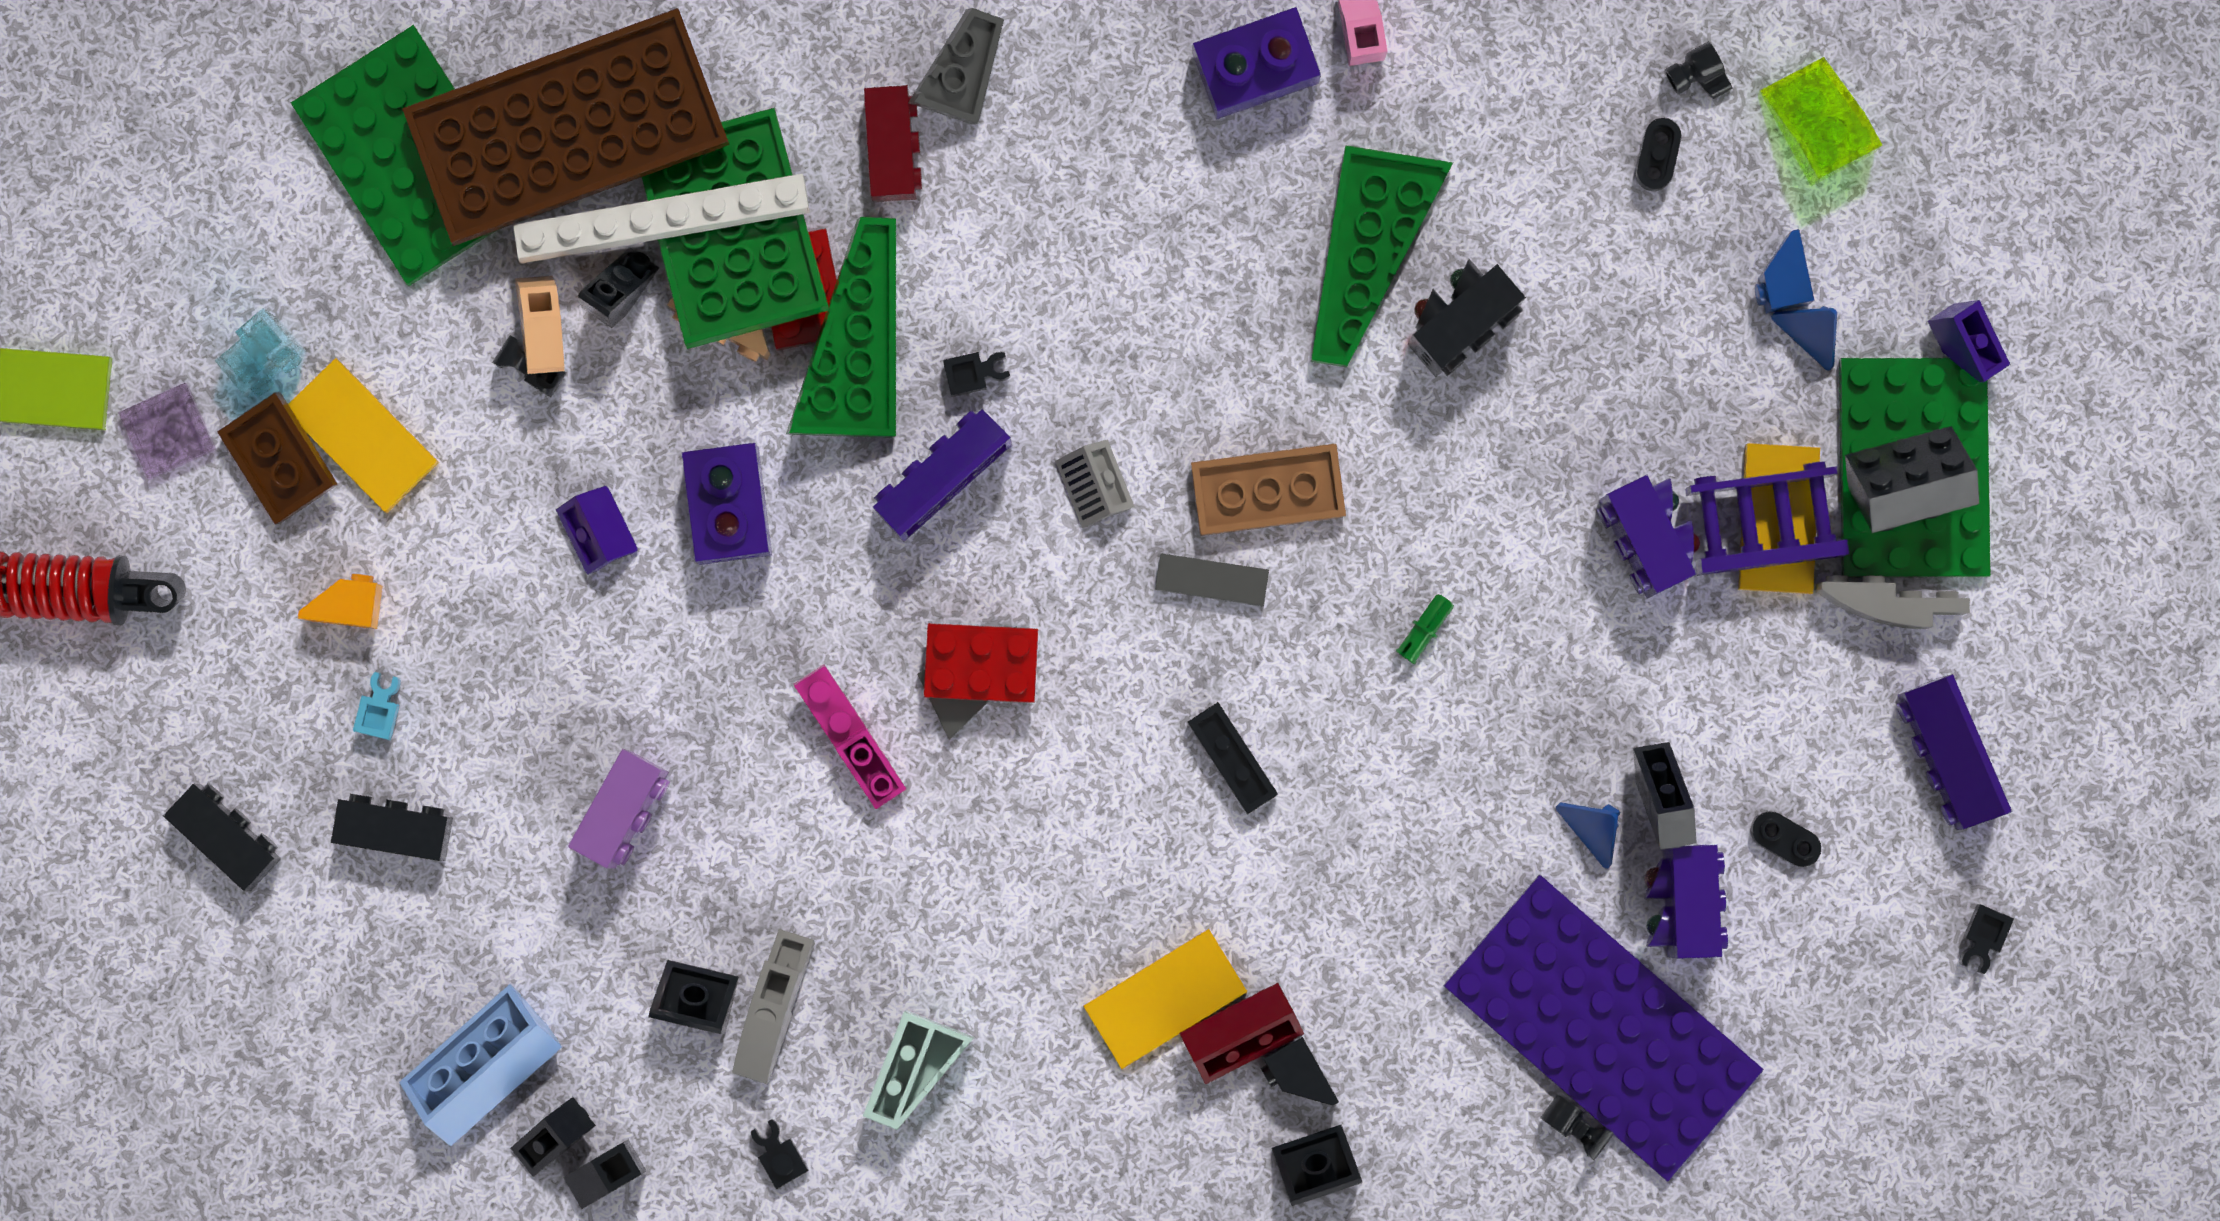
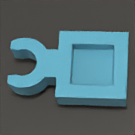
(377, 714)

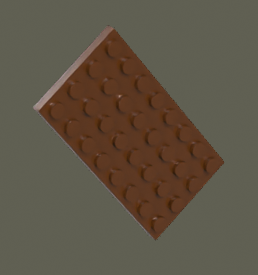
(565, 126)

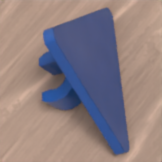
(1812, 331)
(1594, 828)

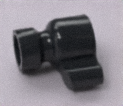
(1700, 66)

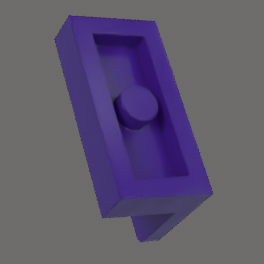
(596, 529)

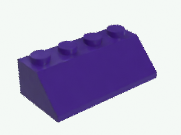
(942, 475)
(1953, 753)

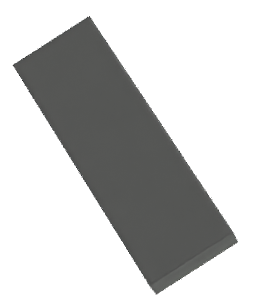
(1212, 579)

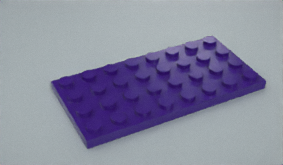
(1603, 1027)

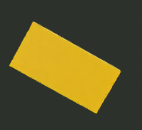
(361, 435)
(1771, 460)
(1165, 998)

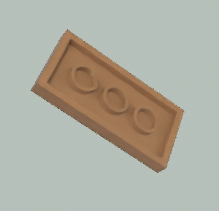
(1268, 489)

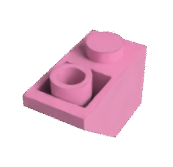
(1362, 31)

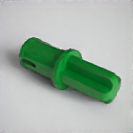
(1425, 628)

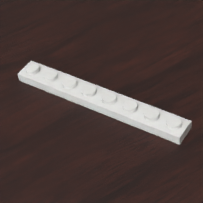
(661, 218)

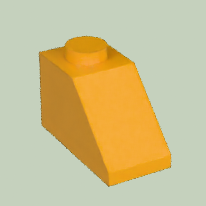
(347, 603)

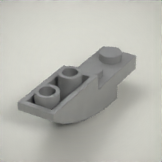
(1878, 602)
(772, 1006)

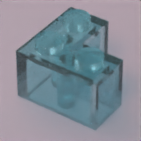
(260, 354)

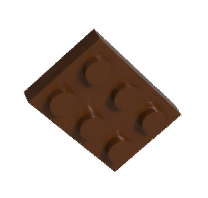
(277, 458)

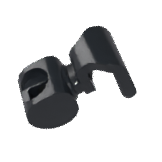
(513, 356)
(1568, 1121)

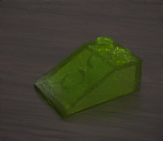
(1820, 121)

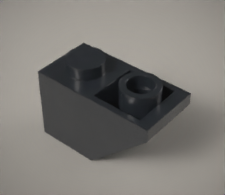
(605, 1174)

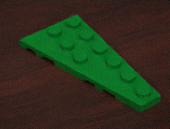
(1374, 223)
(854, 360)

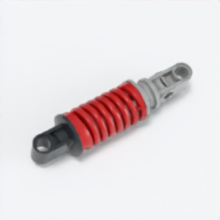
(71, 586)

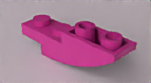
(850, 736)

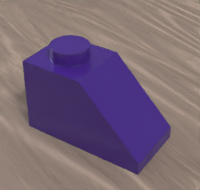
(1969, 339)

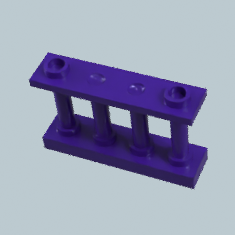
(1752, 552)

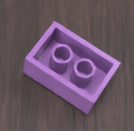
(620, 810)

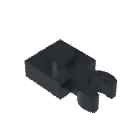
(968, 373)
(1987, 932)
(781, 1160)

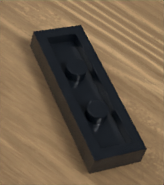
(1232, 758)

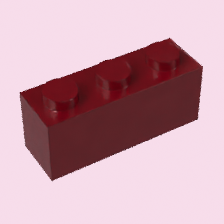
(891, 144)
(1241, 1033)

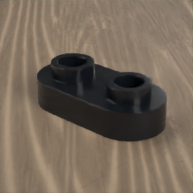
(1658, 155)
(1786, 839)

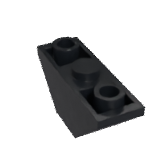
(617, 287)

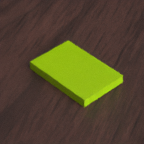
(54, 388)

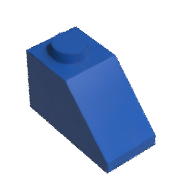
(1785, 278)

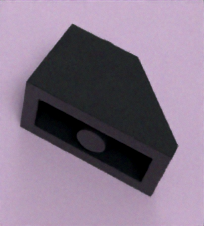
(1298, 1072)
(553, 1136)

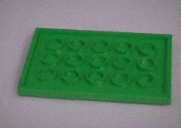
(371, 149)
(744, 273)
(1900, 400)

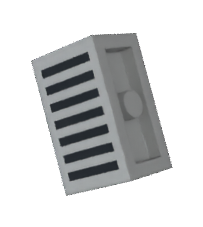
(1094, 483)

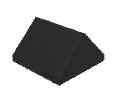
(694, 997)
(1316, 1165)

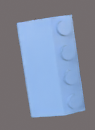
(479, 1065)

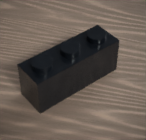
(1665, 795)
(392, 828)
(223, 835)

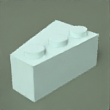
(913, 1065)

